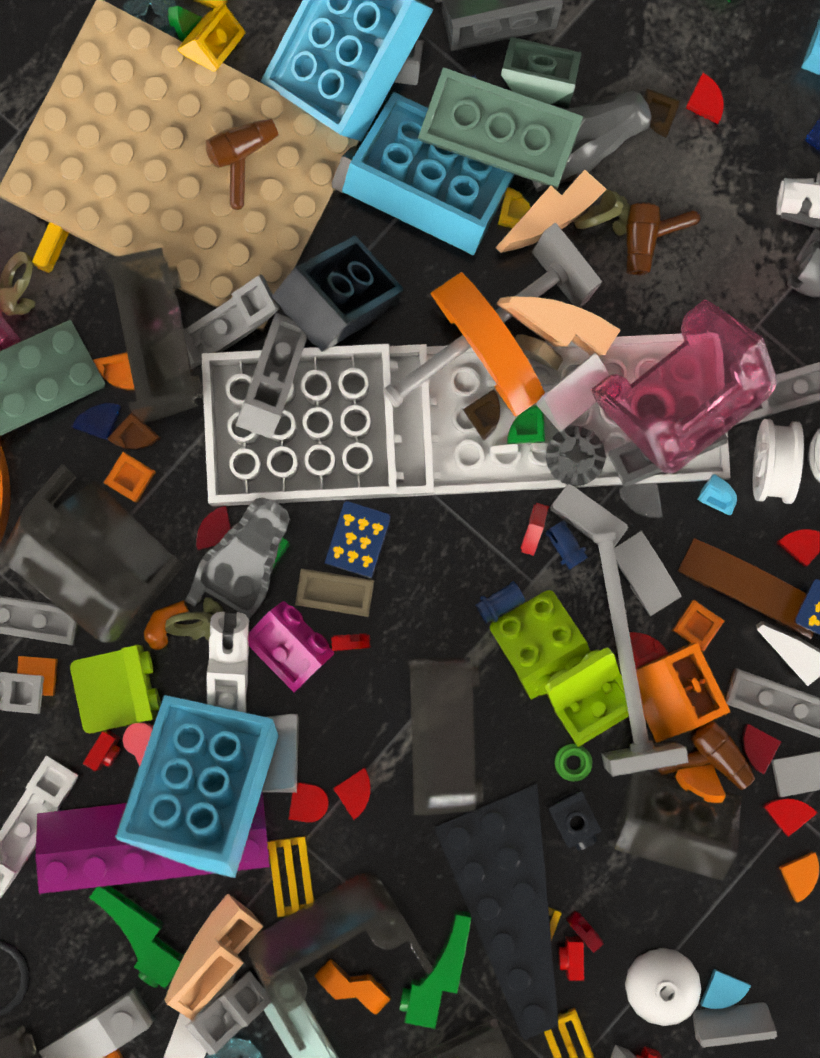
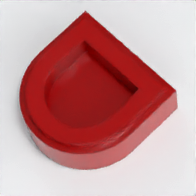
(308, 803)

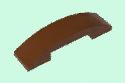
(745, 584)

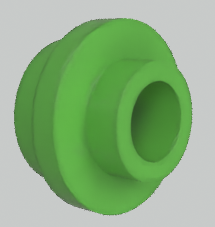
(573, 774)

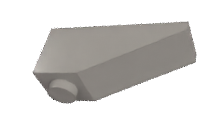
(272, 377)
(104, 1030)

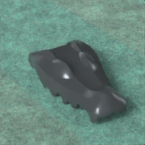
(603, 131)
(243, 561)

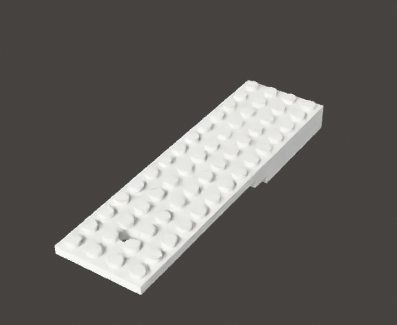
(352, 443)

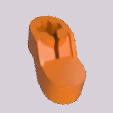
(362, 987)

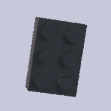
(337, 293)

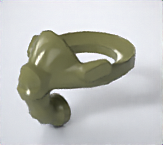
(610, 206)
(9, 294)
(197, 629)

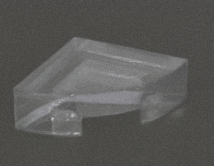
(642, 499)

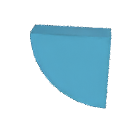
(718, 495)
(723, 991)

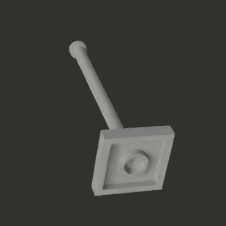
(563, 266)
(642, 753)

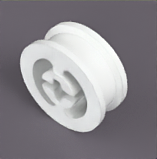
(778, 461)

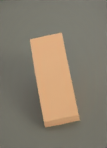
(552, 209)
(562, 323)
(212, 957)

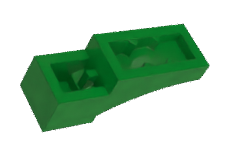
(155, 957)
(424, 996)

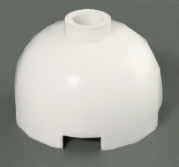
(679, 982)

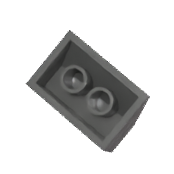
(488, 21)

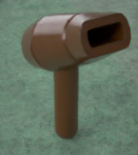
(233, 147)
(643, 230)
(719, 750)

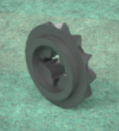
(562, 467)

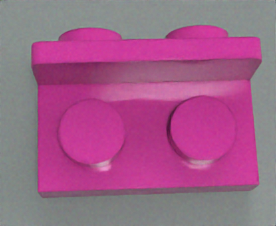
(289, 645)

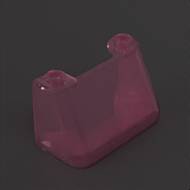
(693, 390)

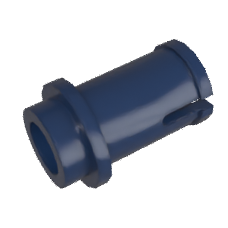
(566, 545)
(500, 602)

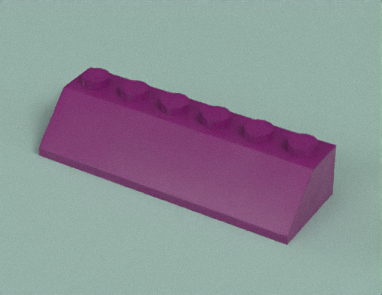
(82, 851)

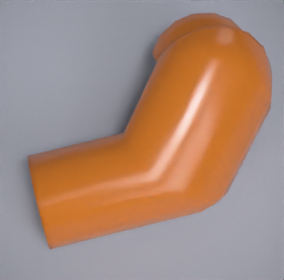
(155, 630)

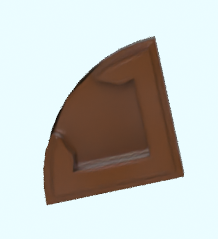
(133, 434)

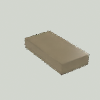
(334, 592)

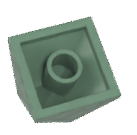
(541, 71)

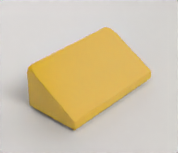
(213, 38)

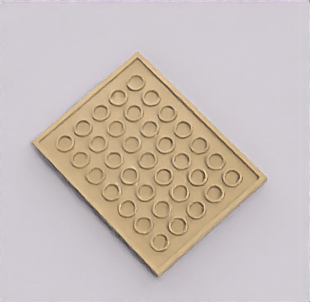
(129, 169)

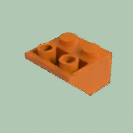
(679, 693)

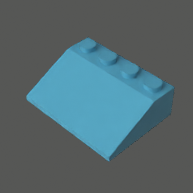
(345, 58)
(422, 182)
(199, 784)

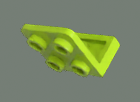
(539, 641)
(115, 689)
(589, 696)

